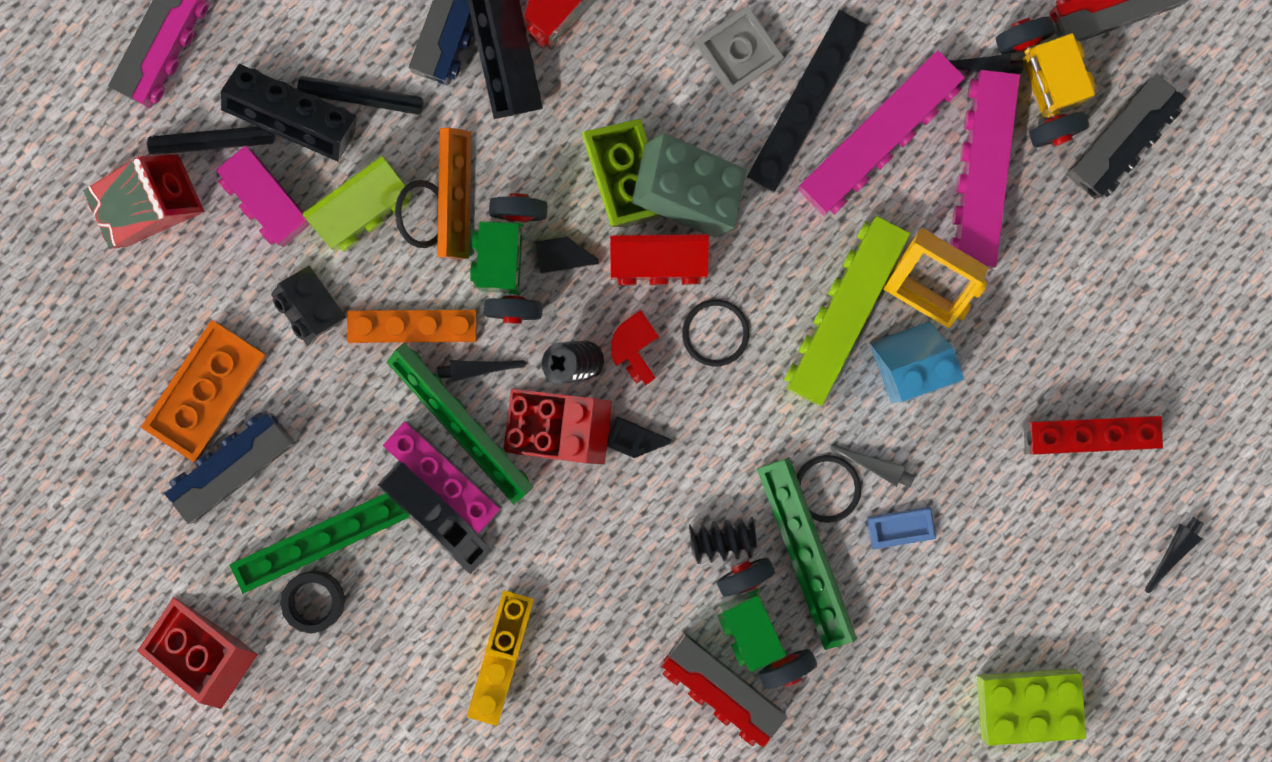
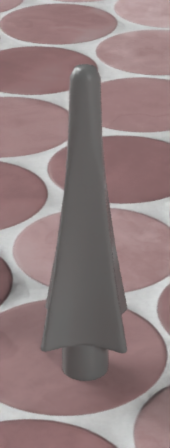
(887, 470)

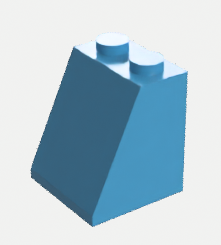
(915, 362)

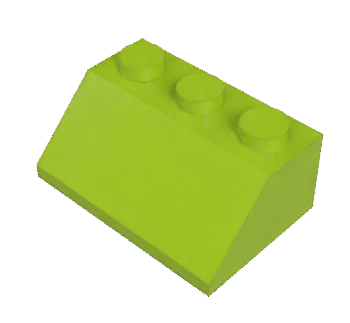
(616, 161)
(357, 205)

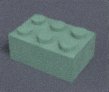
(689, 185)

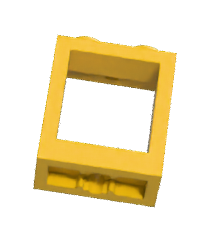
(926, 300)

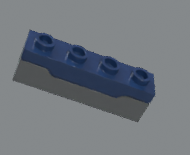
(441, 41)
(229, 468)

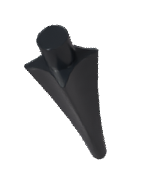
(996, 63)
(462, 370)
(1182, 542)

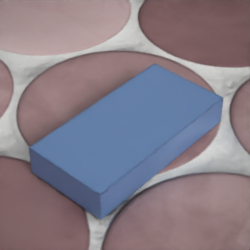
(901, 528)

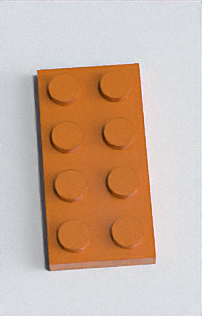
(204, 391)

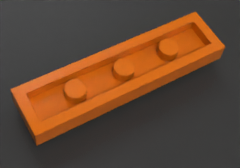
(454, 193)
(411, 326)

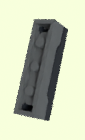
(1126, 136)

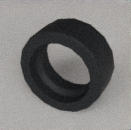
(288, 606)

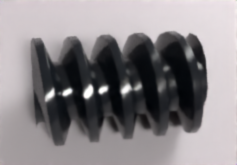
(572, 361)
(723, 540)

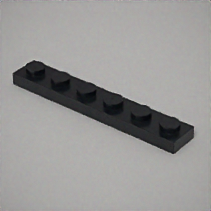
(806, 101)

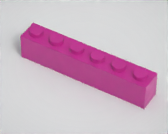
(880, 133)
(986, 165)

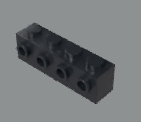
(505, 57)
(288, 112)

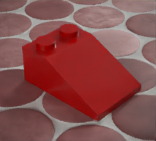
(197, 654)

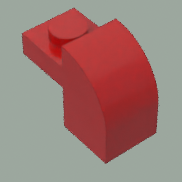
(627, 342)

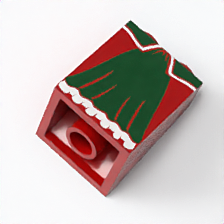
(552, 19)
(142, 199)

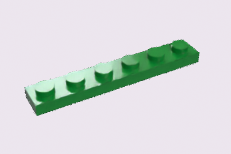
(459, 423)
(316, 542)
(807, 554)

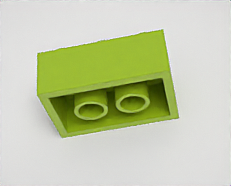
(1031, 707)

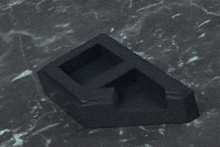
(562, 255)
(634, 439)

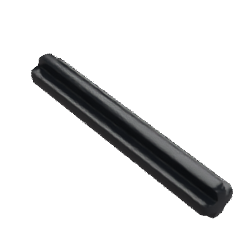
(361, 95)
(208, 140)

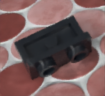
(307, 305)

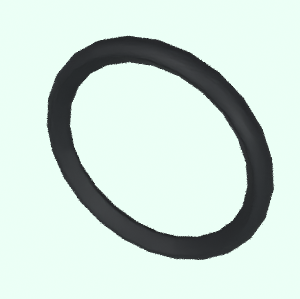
(398, 212)
(715, 302)
(857, 493)

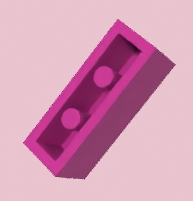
(262, 197)

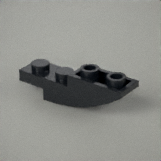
(435, 517)

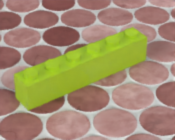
(847, 310)

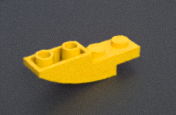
(500, 658)

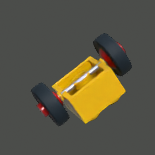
(1055, 76)

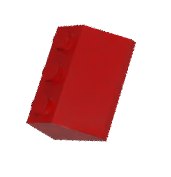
(659, 259)

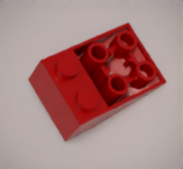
(557, 426)

